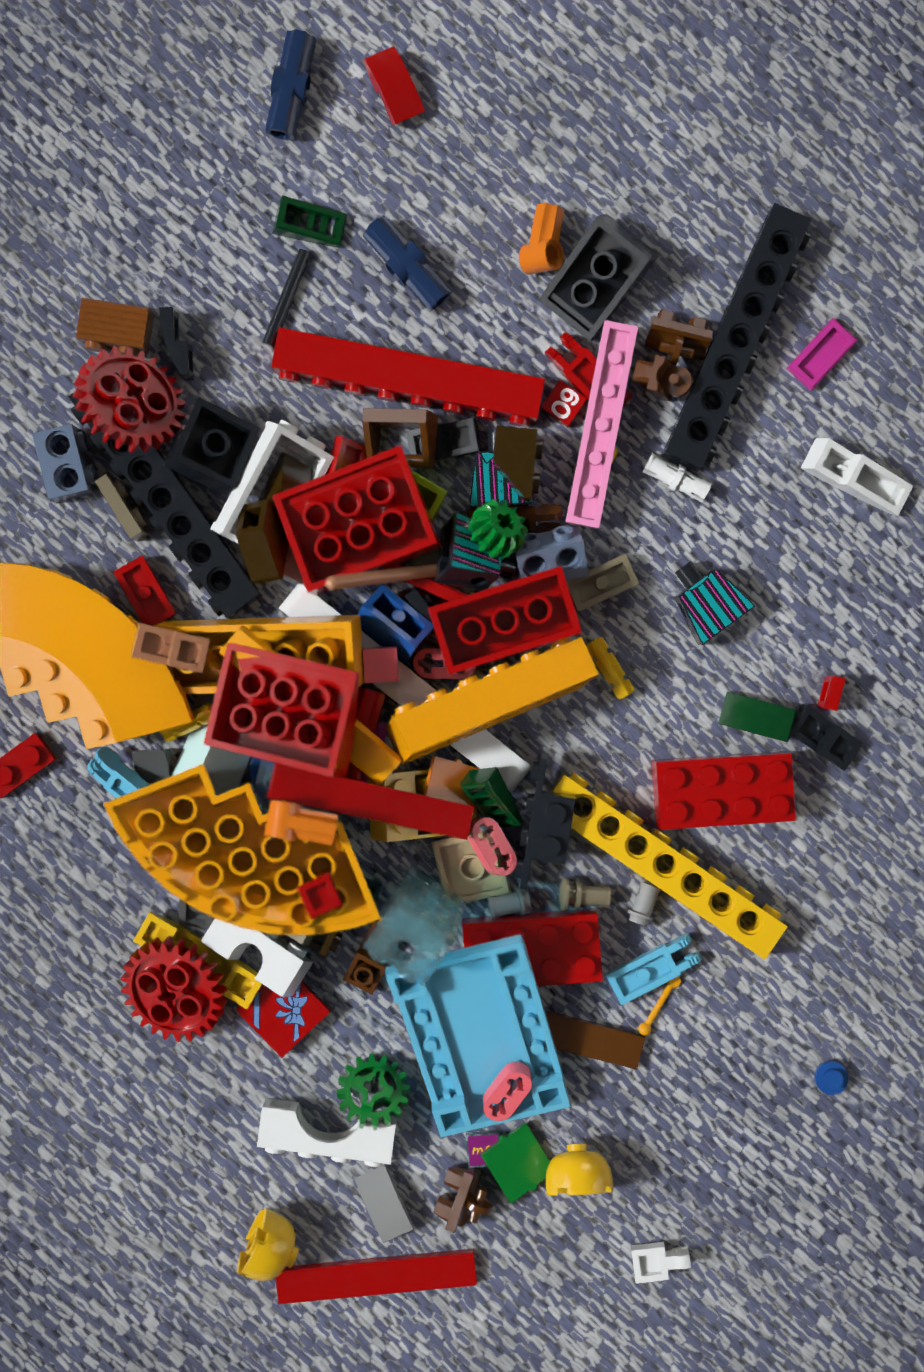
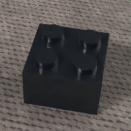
(211, 446)

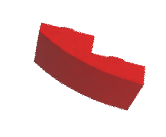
(394, 84)

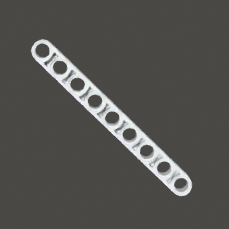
(480, 748)

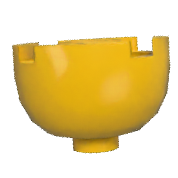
(578, 1172)
(268, 1247)

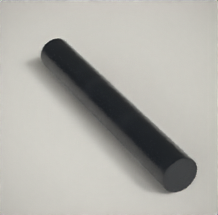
(286, 297)

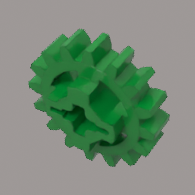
(362, 1085)

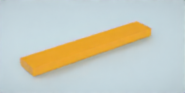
(369, 751)

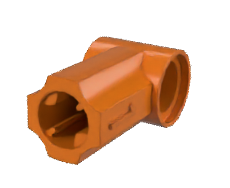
(544, 250)
(292, 822)

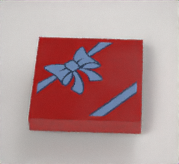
(284, 1019)

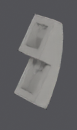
(384, 1204)

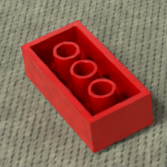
(504, 620)
(723, 790)
(559, 943)

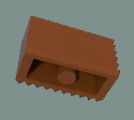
(114, 324)

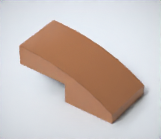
(170, 647)

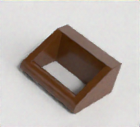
(421, 419)

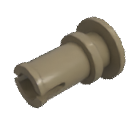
(582, 895)

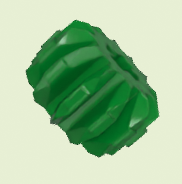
(497, 529)

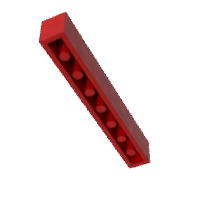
(407, 376)

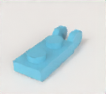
(113, 774)
(650, 969)

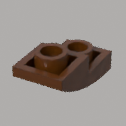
(364, 970)

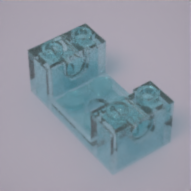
(422, 915)

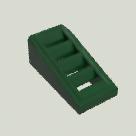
(295, 232)
(487, 783)

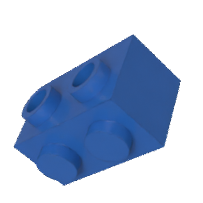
(394, 623)

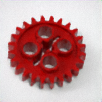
(129, 399)
(174, 989)

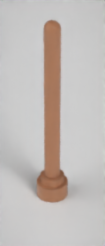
(381, 576)

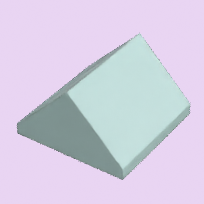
(223, 766)

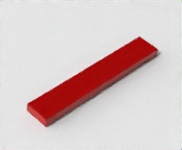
(370, 801)
(377, 1276)

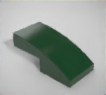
(757, 717)

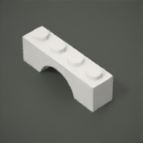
(286, 1129)

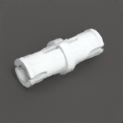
(677, 477)

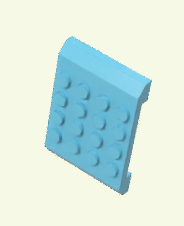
(473, 1022)

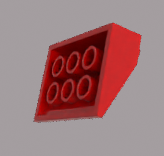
(356, 519)
(285, 711)

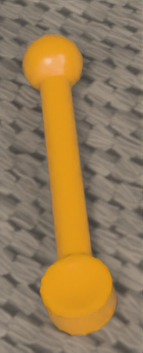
(645, 1028)

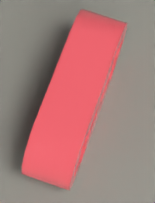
(437, 672)
(498, 843)
(512, 1095)

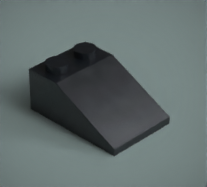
(598, 276)

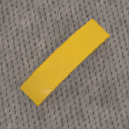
(237, 975)

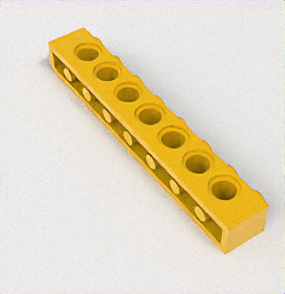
(758, 937)

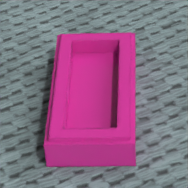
(821, 354)

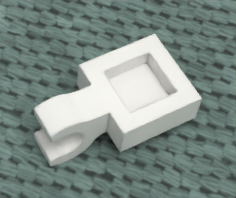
(653, 1262)

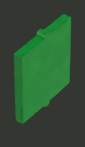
(517, 1162)

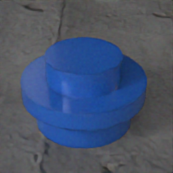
(831, 1077)

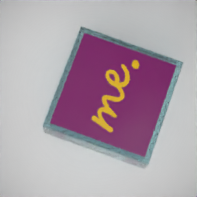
(477, 1143)

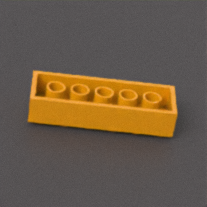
(317, 639)
(491, 700)

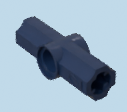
(289, 84)
(407, 263)

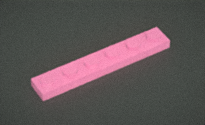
(601, 424)

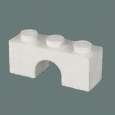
(282, 963)

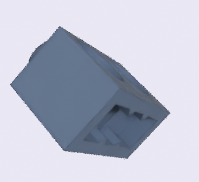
(56, 466)
(549, 548)

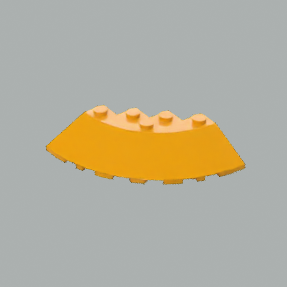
(80, 660)
(222, 864)

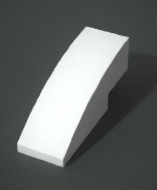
(856, 475)

